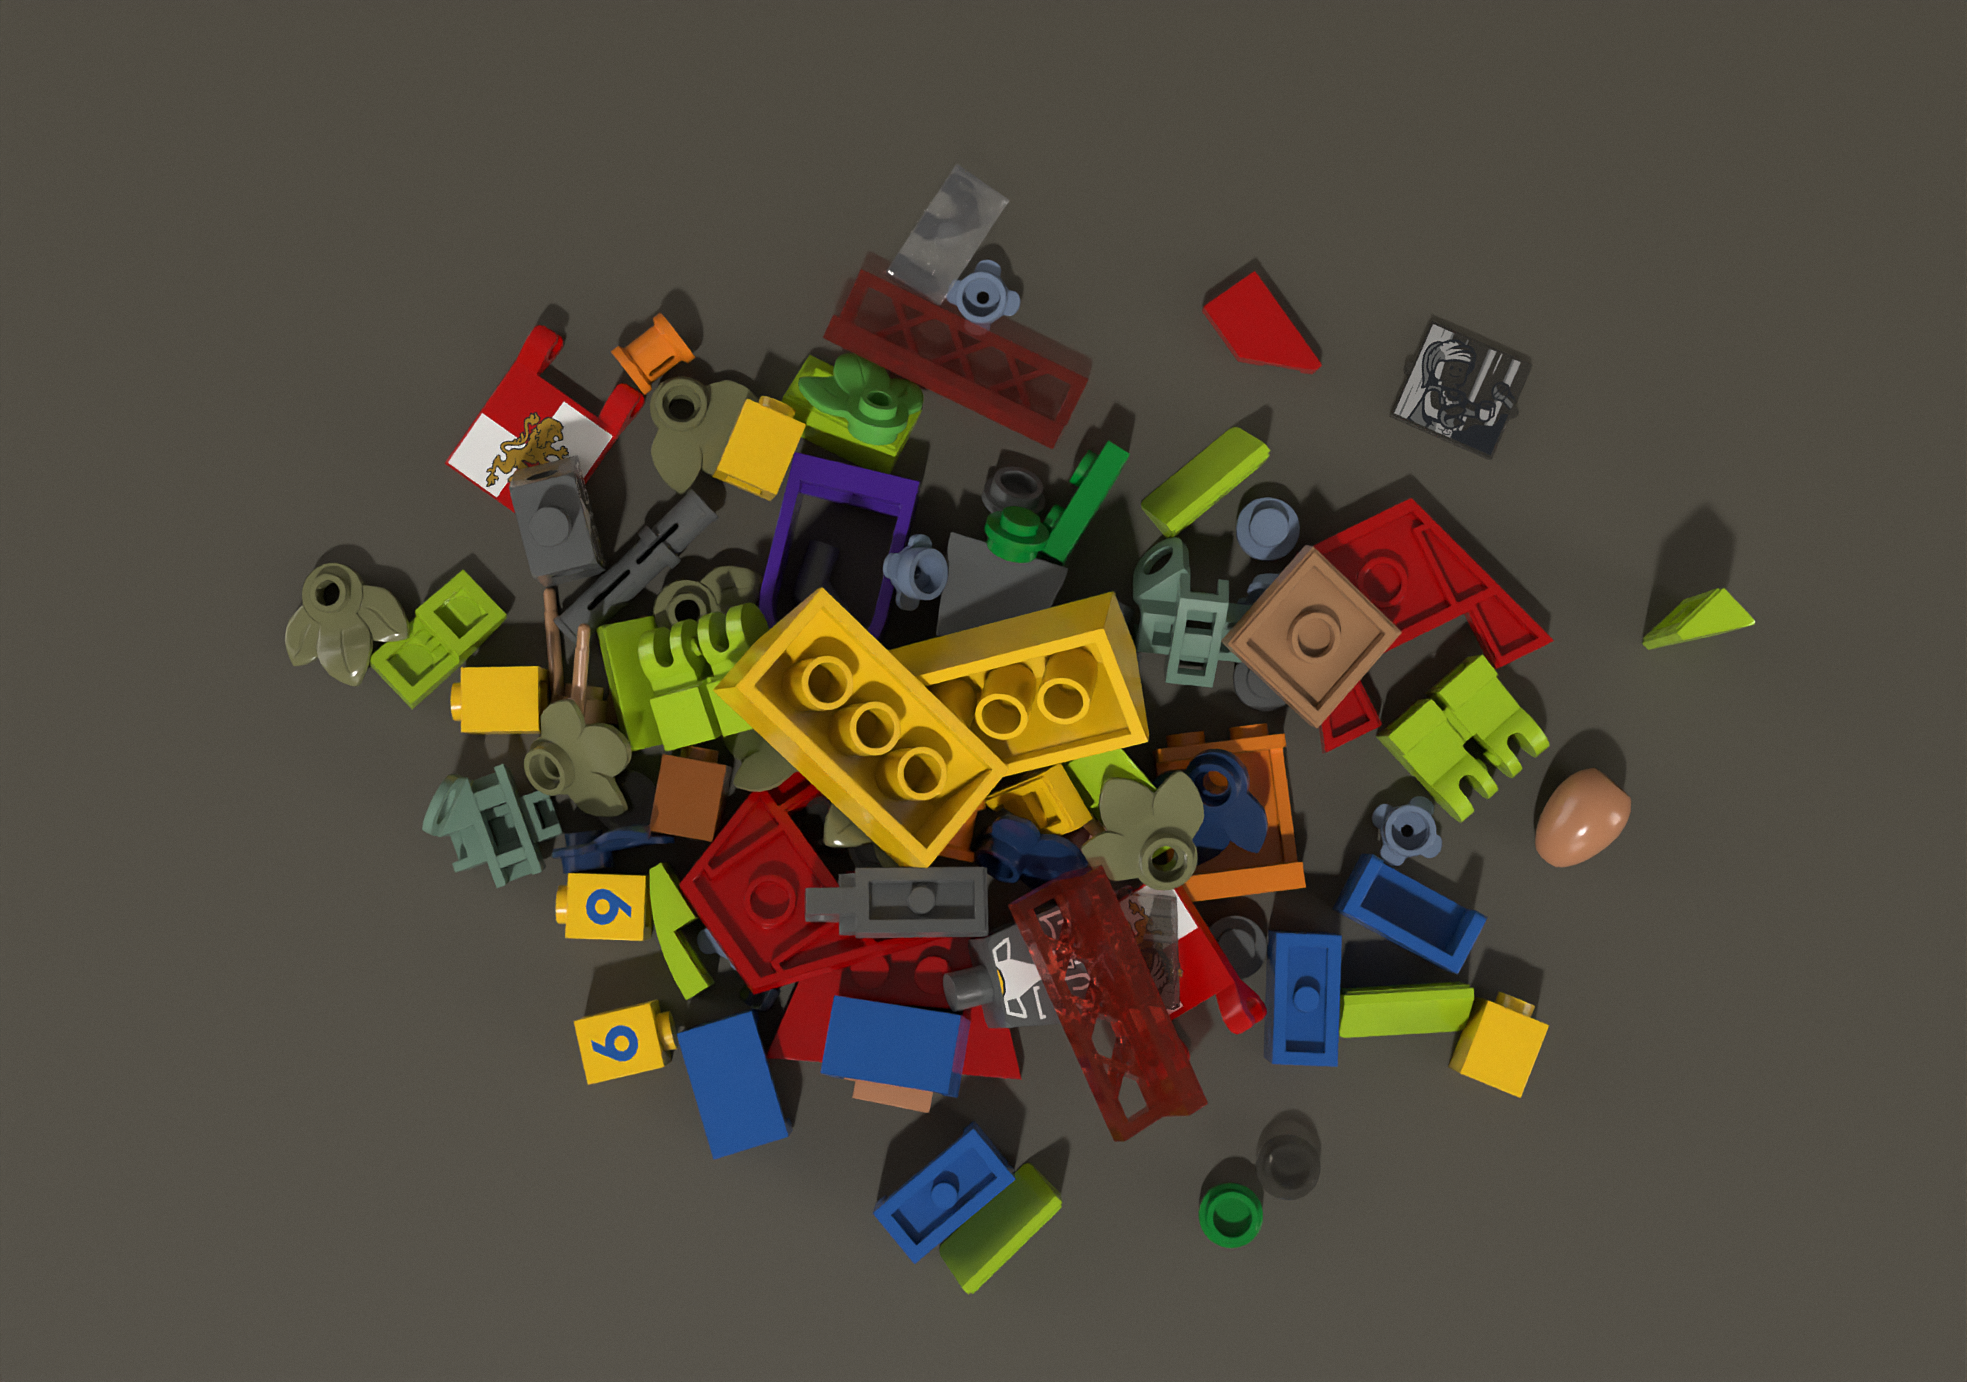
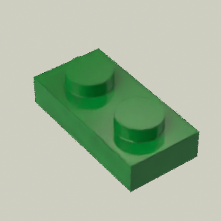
(1094, 479)

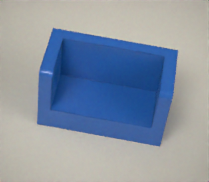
(1409, 914)
(1302, 998)
(895, 1045)
(733, 1084)
(945, 1193)

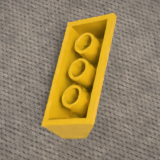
(1040, 682)
(862, 730)

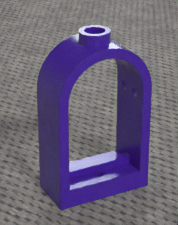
(845, 486)

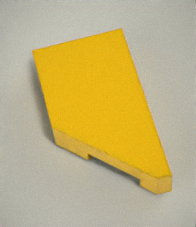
(1045, 799)

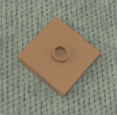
(1311, 636)

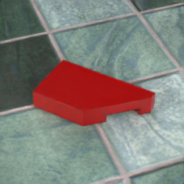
(1258, 328)

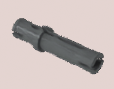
(638, 566)

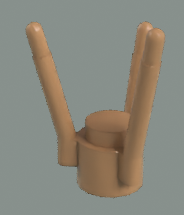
(587, 697)

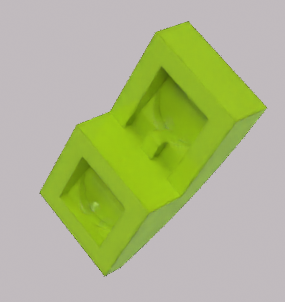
(440, 639)
(671, 914)

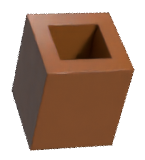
(691, 794)

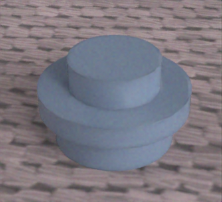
(1267, 529)

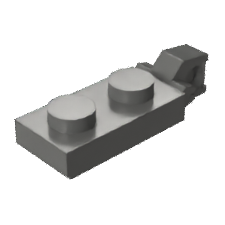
(904, 902)

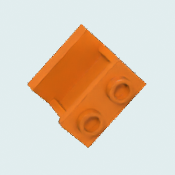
(1236, 869)

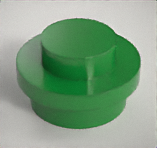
(1015, 534)
(1230, 1215)

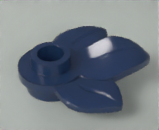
(1229, 810)
(594, 848)
(1018, 850)

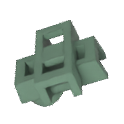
(1167, 600)
(461, 813)

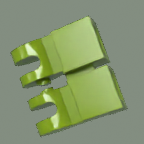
(682, 676)
(1462, 706)

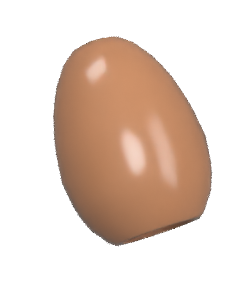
(1581, 818)

